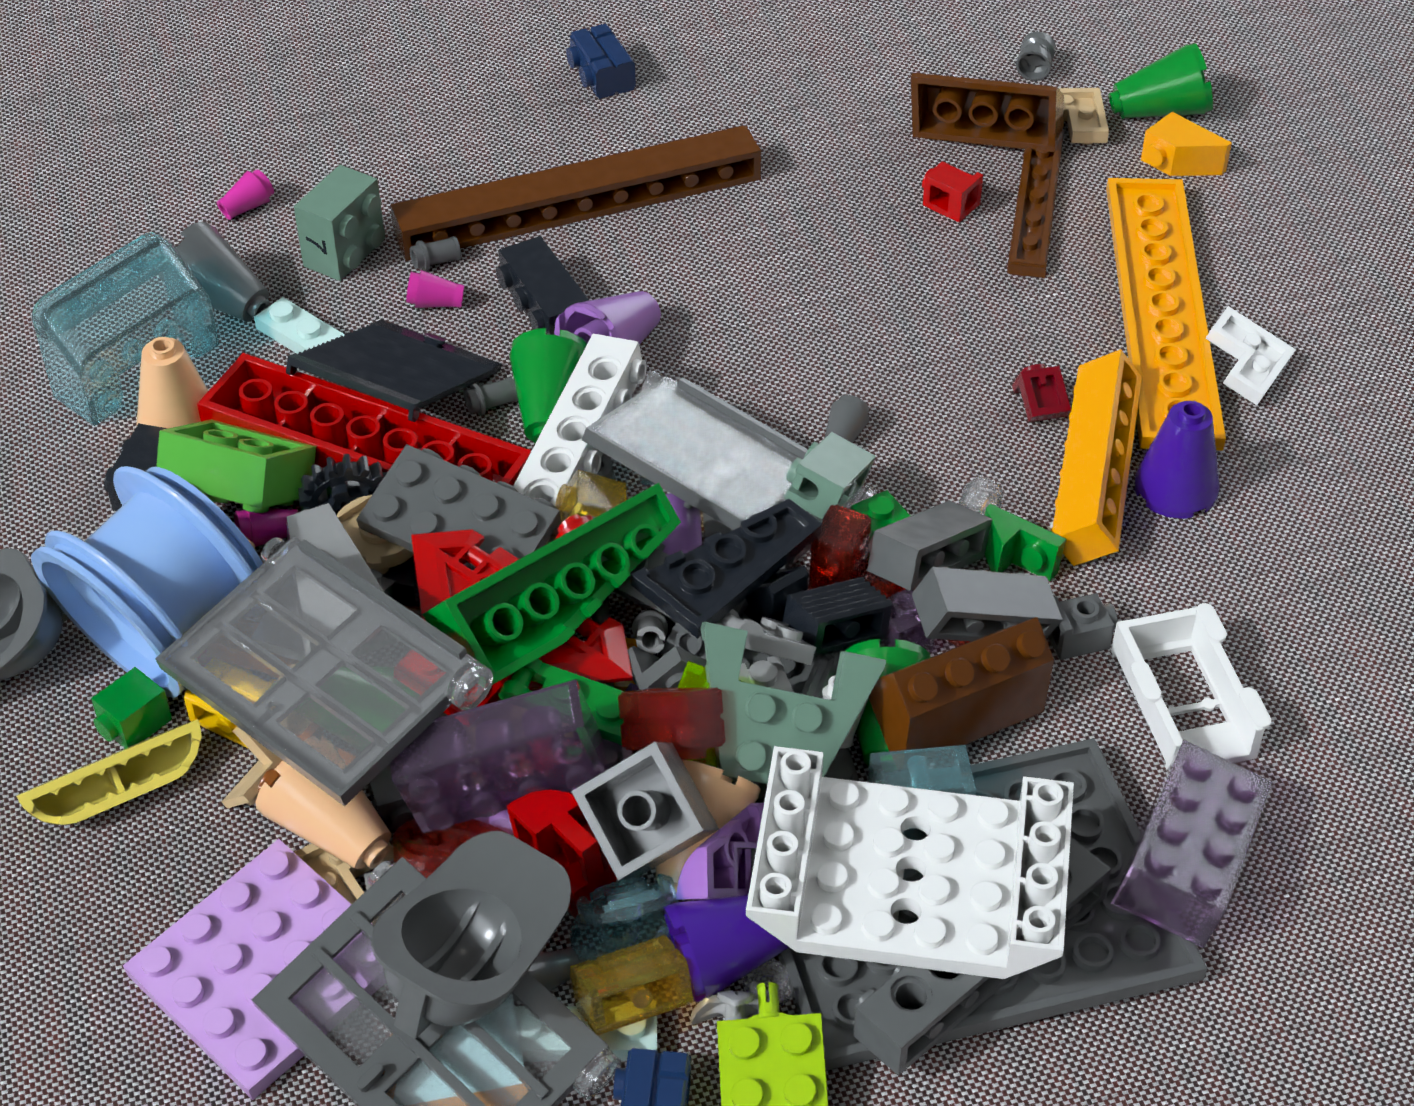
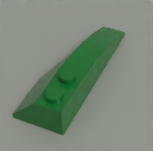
(556, 588)

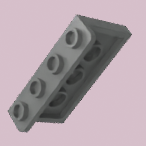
(435, 496)

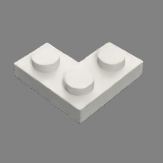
(1258, 353)

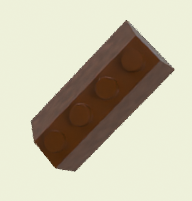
(986, 111)
(966, 690)

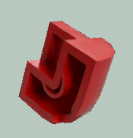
(558, 829)

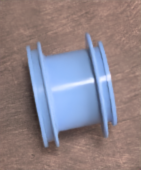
(146, 569)

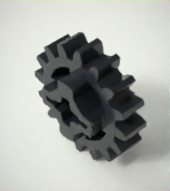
(339, 483)

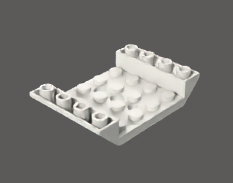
(988, 870)

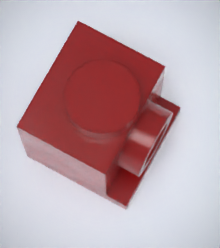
(951, 191)

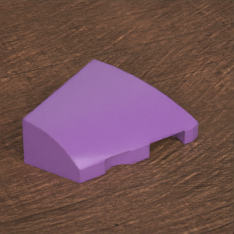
(723, 861)

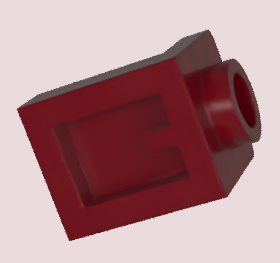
(1042, 392)

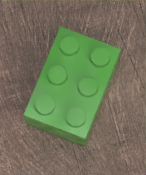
(236, 463)

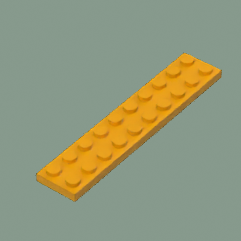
(1161, 301)

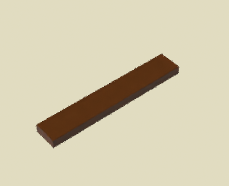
(1034, 212)

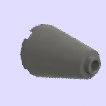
(222, 272)

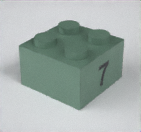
(339, 222)

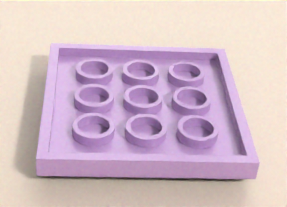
(228, 951)

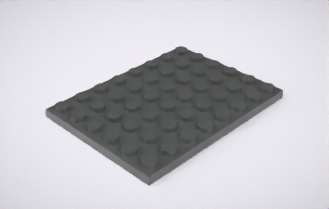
(1104, 953)

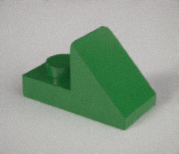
(1021, 543)

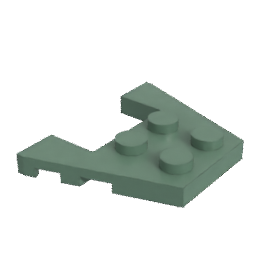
(769, 717)

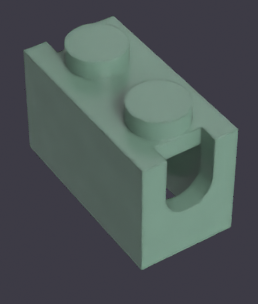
(828, 474)

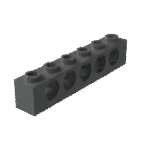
(904, 1035)

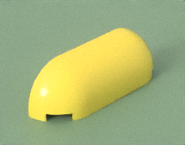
(115, 777)

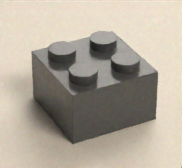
(645, 810)

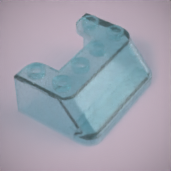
(109, 312)

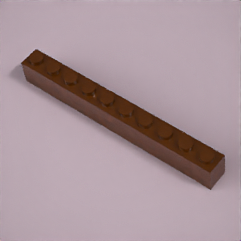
(580, 190)

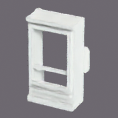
(1202, 634)

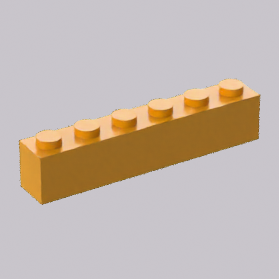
(1097, 458)

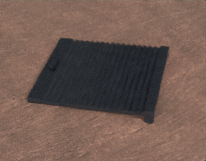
(395, 365)

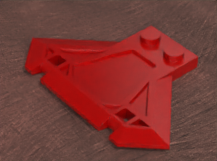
(442, 574)

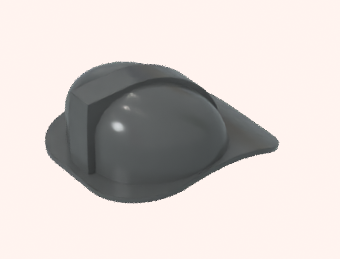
(28, 615)
(469, 931)

